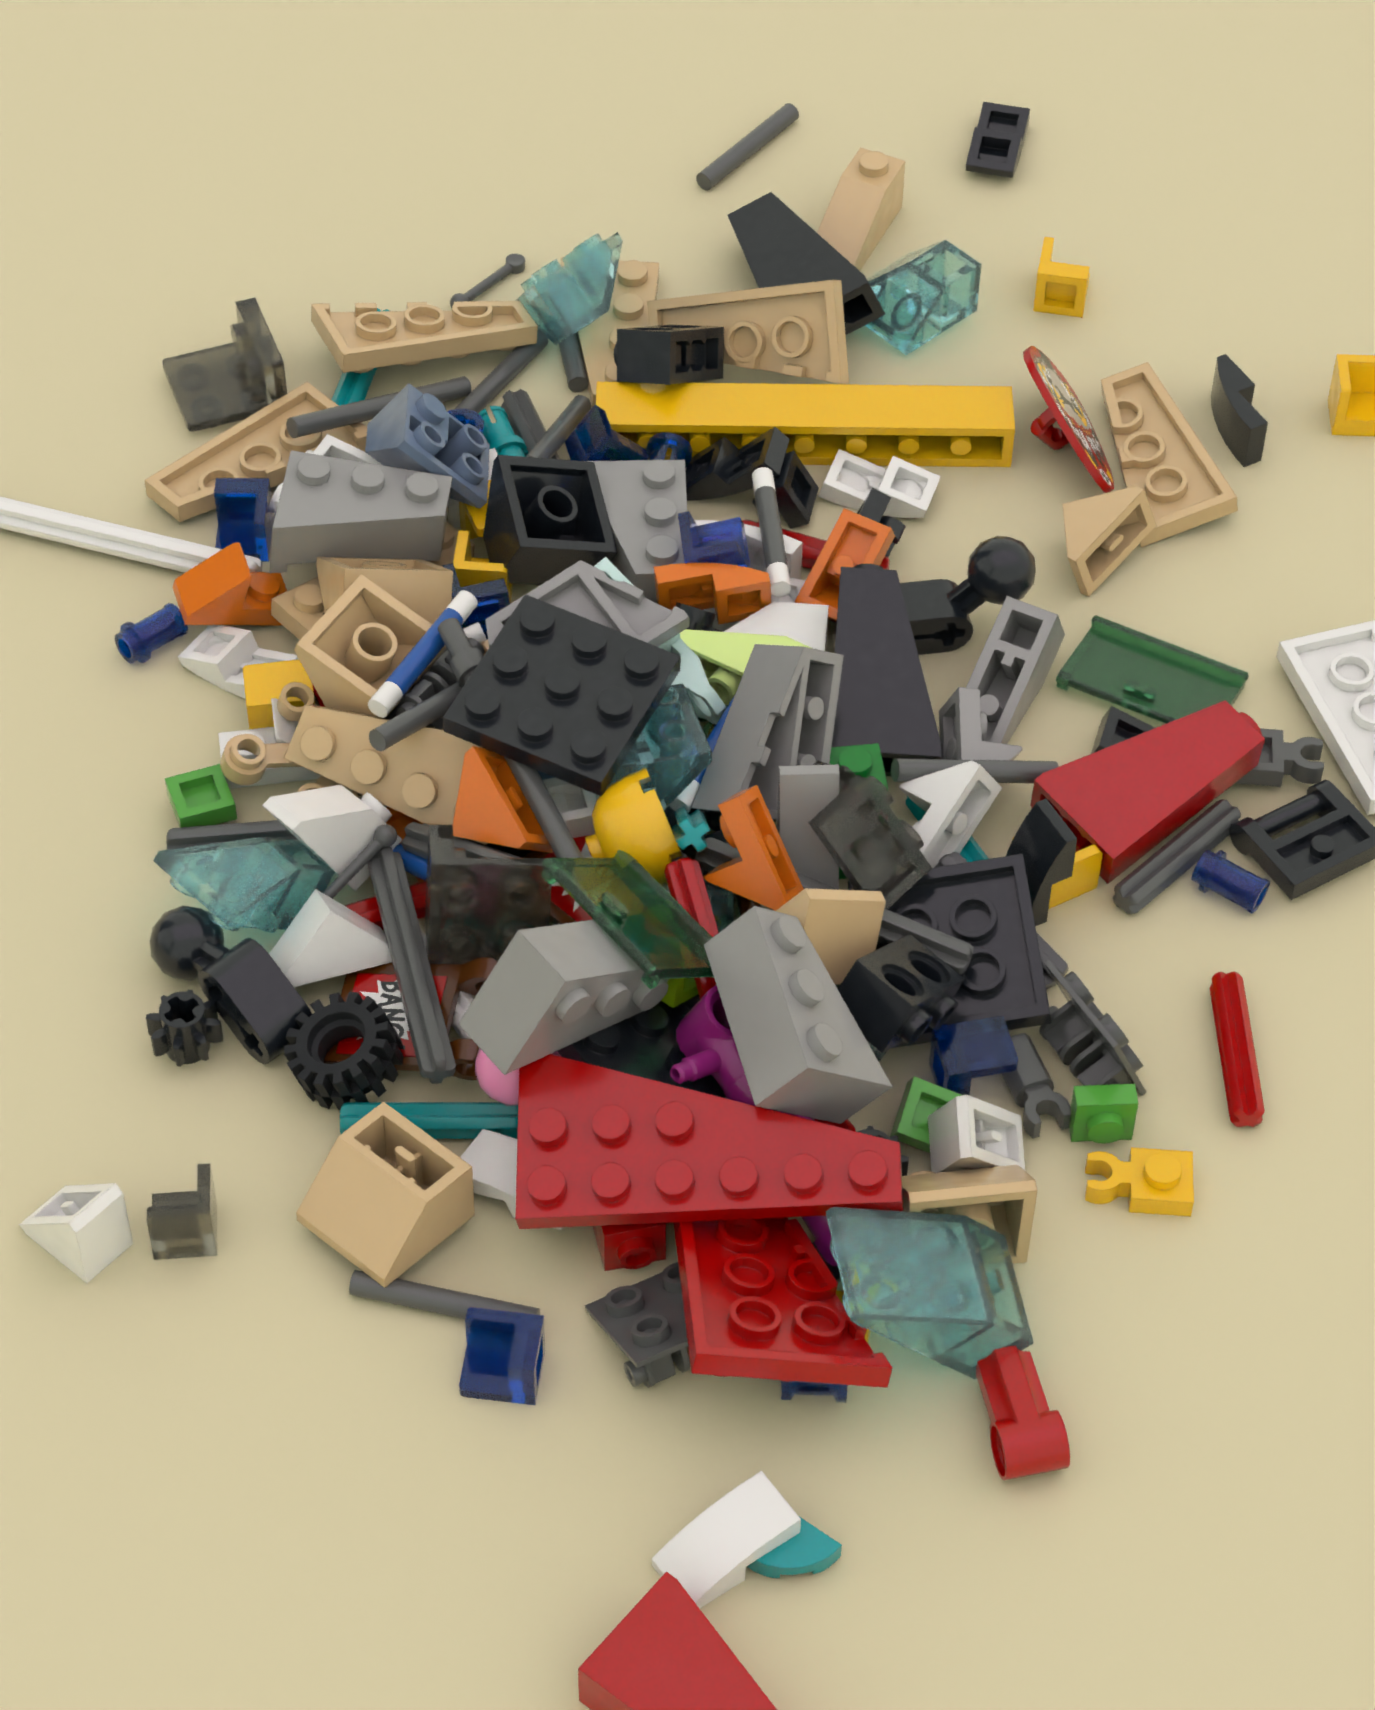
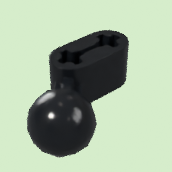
(942, 608)
(243, 981)

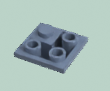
(424, 437)

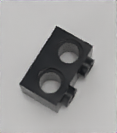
(669, 354)
(900, 993)

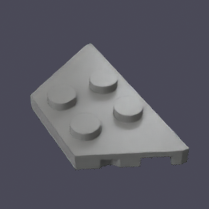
(596, 597)

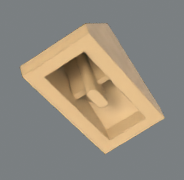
(1104, 532)

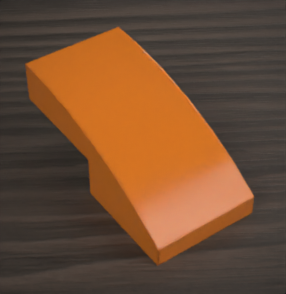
(727, 588)

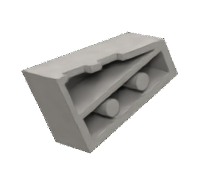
(357, 512)
(643, 515)
(775, 720)
(555, 991)
(791, 1021)

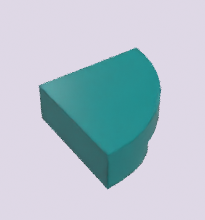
(803, 1553)

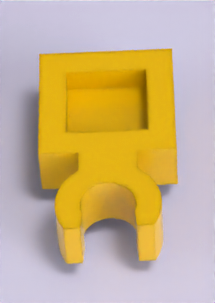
(1151, 1179)

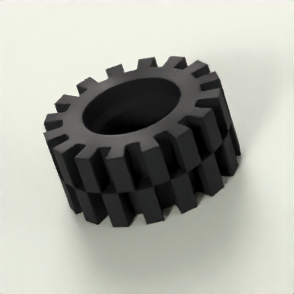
(359, 1072)

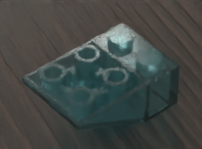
(929, 1283)

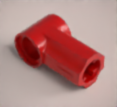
(1023, 1430)

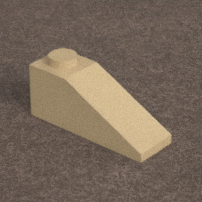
(863, 205)

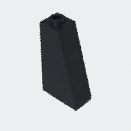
(789, 252)
(881, 674)

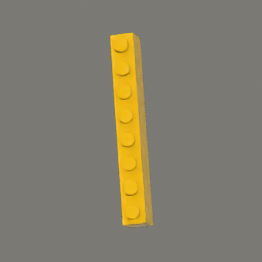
(870, 421)

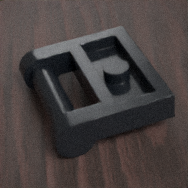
(1314, 852)

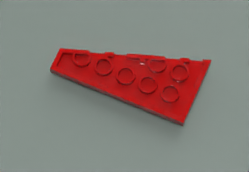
(649, 1152)
(768, 1306)

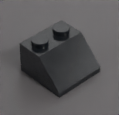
(545, 517)

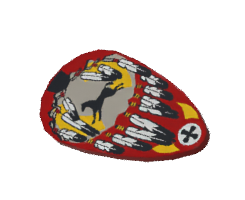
(1070, 416)

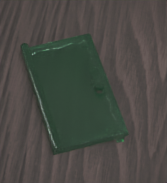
(1147, 673)
(635, 914)

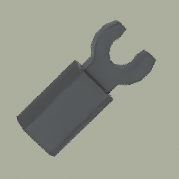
(1034, 1088)

